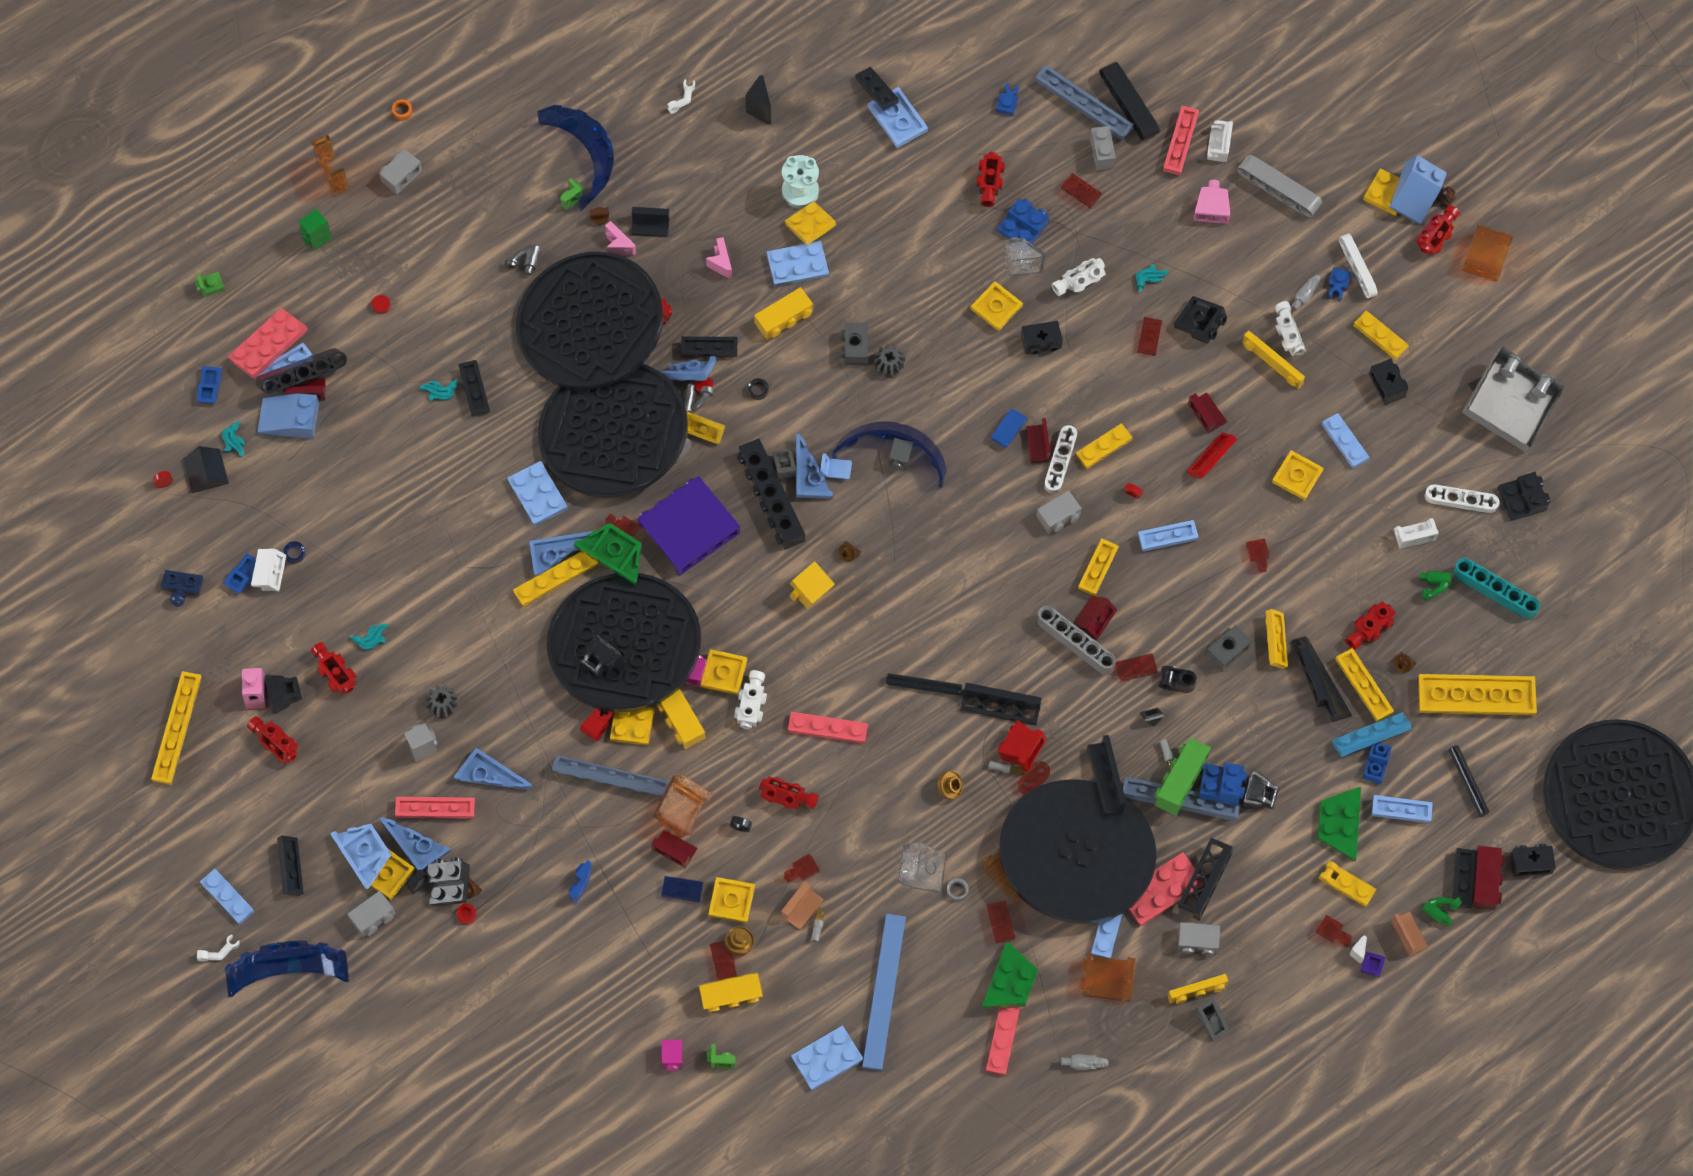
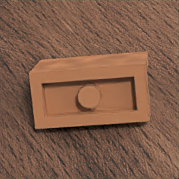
(801, 906)
(1409, 933)

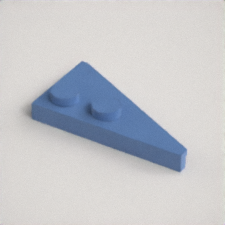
(690, 370)
(809, 480)
(553, 550)
(485, 770)
(417, 848)

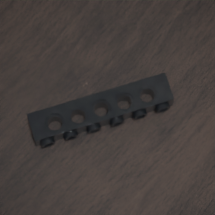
(755, 451)

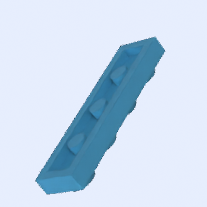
(1371, 734)

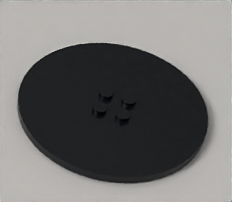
(589, 320)
(614, 435)
(644, 622)
(1620, 794)
(1072, 858)

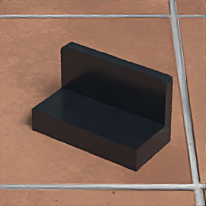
(650, 221)

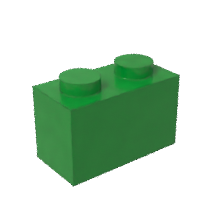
(314, 229)

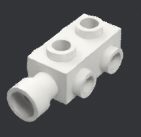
(1081, 277)
(1289, 329)
(751, 703)

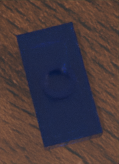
(682, 889)

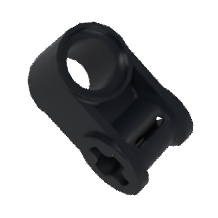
(1176, 679)

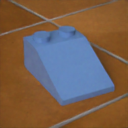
(1417, 189)
(289, 415)

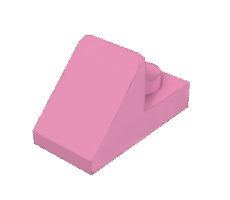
(620, 243)
(720, 262)

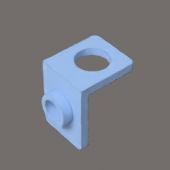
(835, 467)

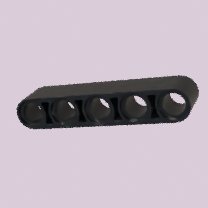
(1129, 100)
(310, 371)

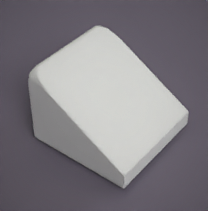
(1358, 950)

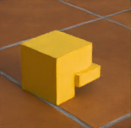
(810, 585)

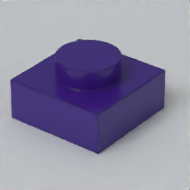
(1372, 964)

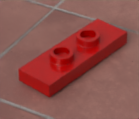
(1211, 455)

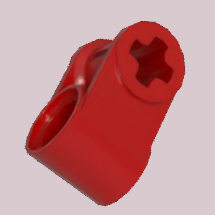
(596, 724)

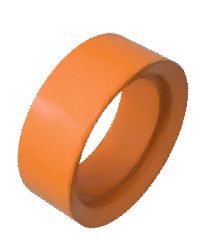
(404, 116)

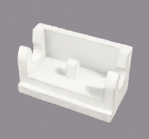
(1219, 141)
(1416, 534)
(268, 569)

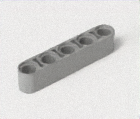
(1279, 186)
(1072, 631)

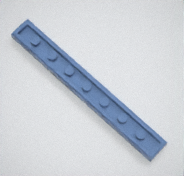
(884, 992)

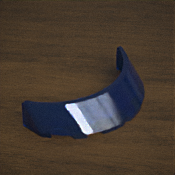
(591, 135)
(894, 430)
(284, 959)

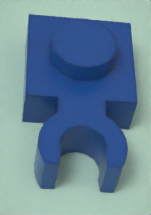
(1007, 102)
(1338, 281)

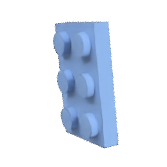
(899, 121)
(797, 264)
(537, 493)
(827, 1058)

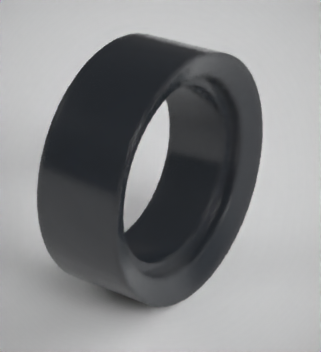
(758, 381)
(740, 824)

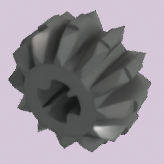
(896, 357)
(441, 708)

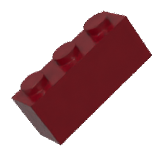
(1488, 877)

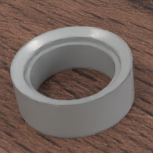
(957, 881)

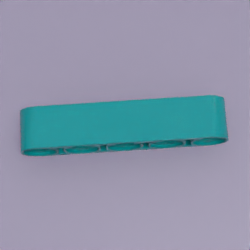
(1501, 597)

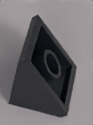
(758, 101)
(205, 469)

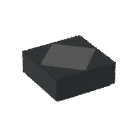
(417, 881)

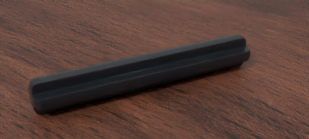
(923, 684)
(1468, 780)

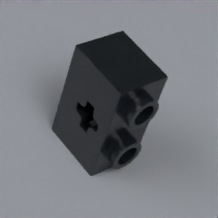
(1050, 335)
(1389, 390)
(1526, 867)

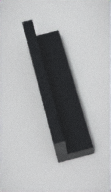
(1003, 697)
(1106, 777)
(1213, 880)

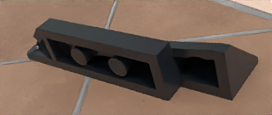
(1320, 682)

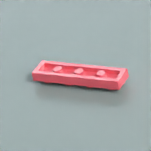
(1181, 140)
(827, 727)
(435, 807)
(1002, 1040)

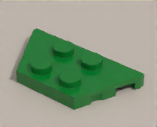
(614, 550)
(1340, 822)
(1011, 980)

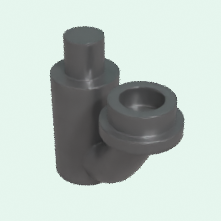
(532, 256)
(689, 397)

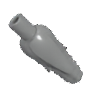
(1305, 292)
(1084, 1062)

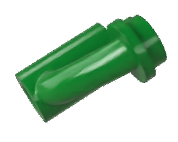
(1440, 578)
(1437, 913)

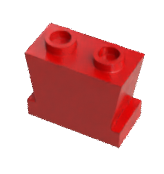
(1022, 745)

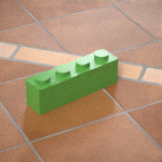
(1182, 776)

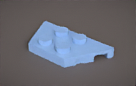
(363, 851)

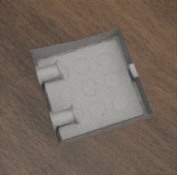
(1513, 399)

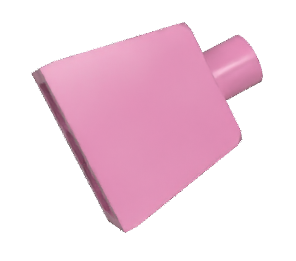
(1213, 204)
(254, 685)

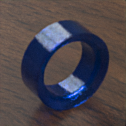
(294, 544)

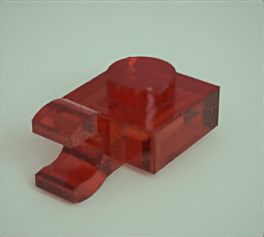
(625, 524)
(1258, 552)
(803, 868)
(1332, 929)

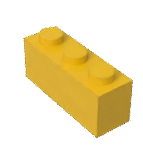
(783, 313)
(682, 720)
(730, 991)

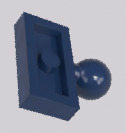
(181, 583)

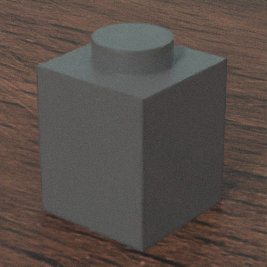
(900, 454)

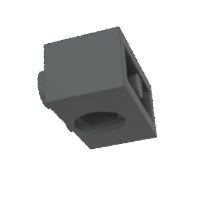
(855, 354)
(1236, 639)

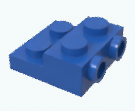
(1024, 222)
(1223, 783)

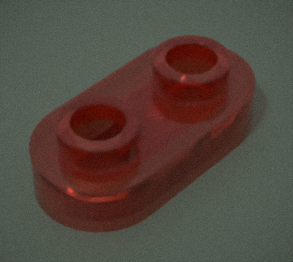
(1034, 777)

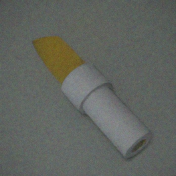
(1168, 755)
(1006, 768)
(817, 925)

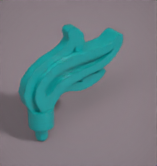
(1151, 275)
(438, 391)
(233, 441)
(373, 637)

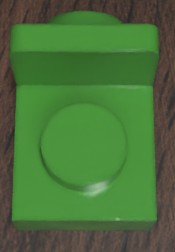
(571, 196)
(209, 284)
(720, 1061)

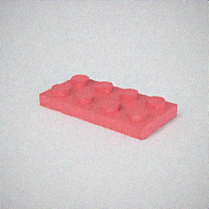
(267, 343)
(1165, 889)

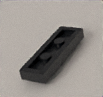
(877, 88)
(708, 346)
(474, 388)
(290, 865)
(1464, 876)

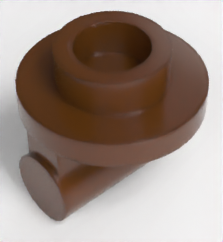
(1446, 195)
(599, 215)
(848, 552)
(1404, 663)
(473, 889)

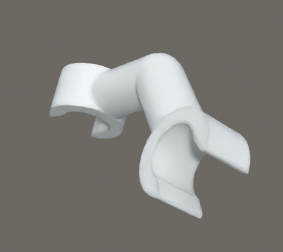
(674, 106)
(205, 955)

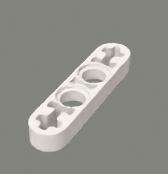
(1358, 266)
(1060, 459)
(1461, 502)

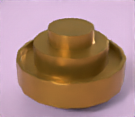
(950, 785)
(739, 941)

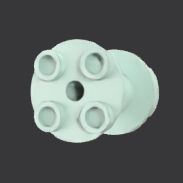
(800, 181)

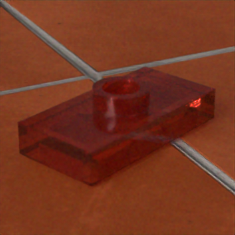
(1081, 190)
(1149, 336)
(1136, 667)
(1000, 921)
(722, 961)

